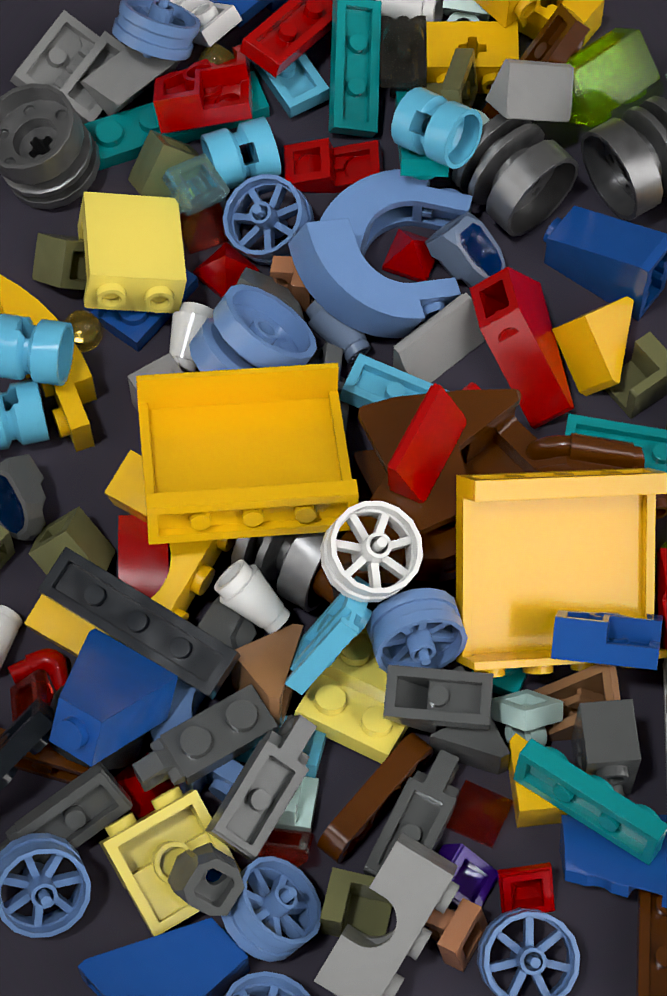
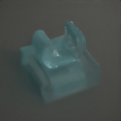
(195, 184)

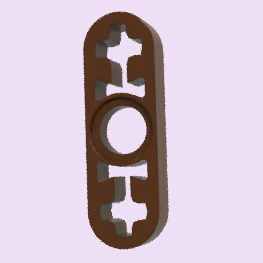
(374, 798)

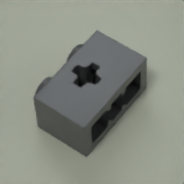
(607, 742)

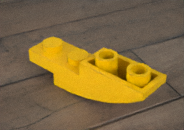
(79, 387)

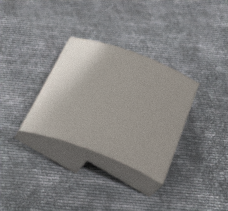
(67, 57)

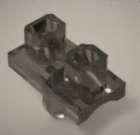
(403, 53)

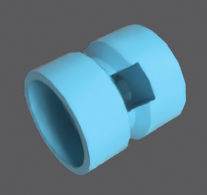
(436, 127)
(225, 154)
(35, 350)
(22, 415)

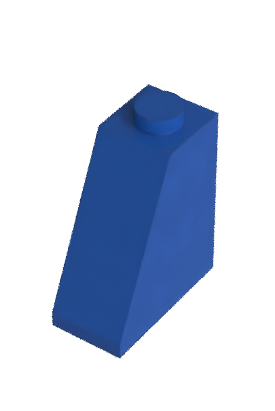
(609, 256)
(109, 699)
(181, 962)

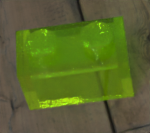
(610, 73)

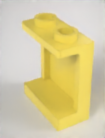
(132, 252)

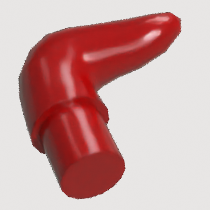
(47, 659)

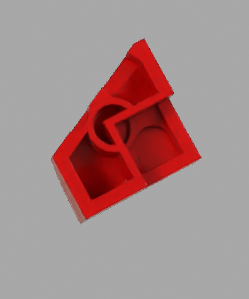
(204, 94)

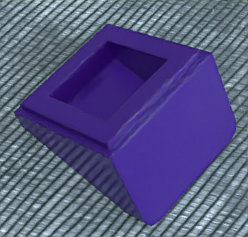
(472, 874)

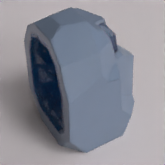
(466, 250)

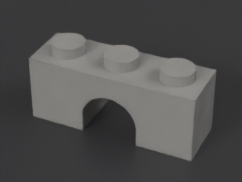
(415, 885)

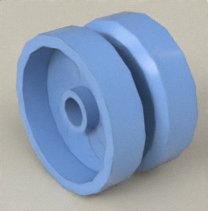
(252, 332)

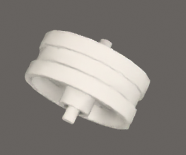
(371, 551)

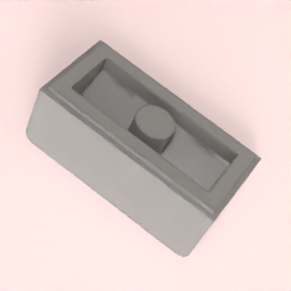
(125, 79)
(533, 90)
(440, 341)

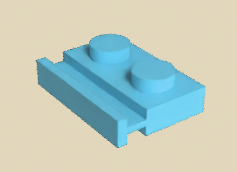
(327, 639)

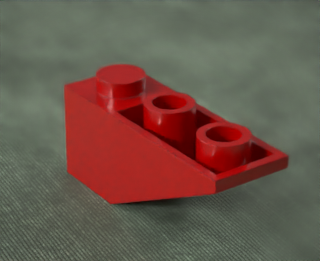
(521, 338)

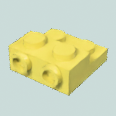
(350, 701)
(147, 849)

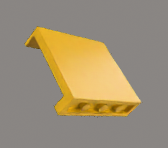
(243, 453)
(548, 547)

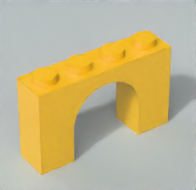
(188, 572)

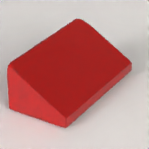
(426, 445)

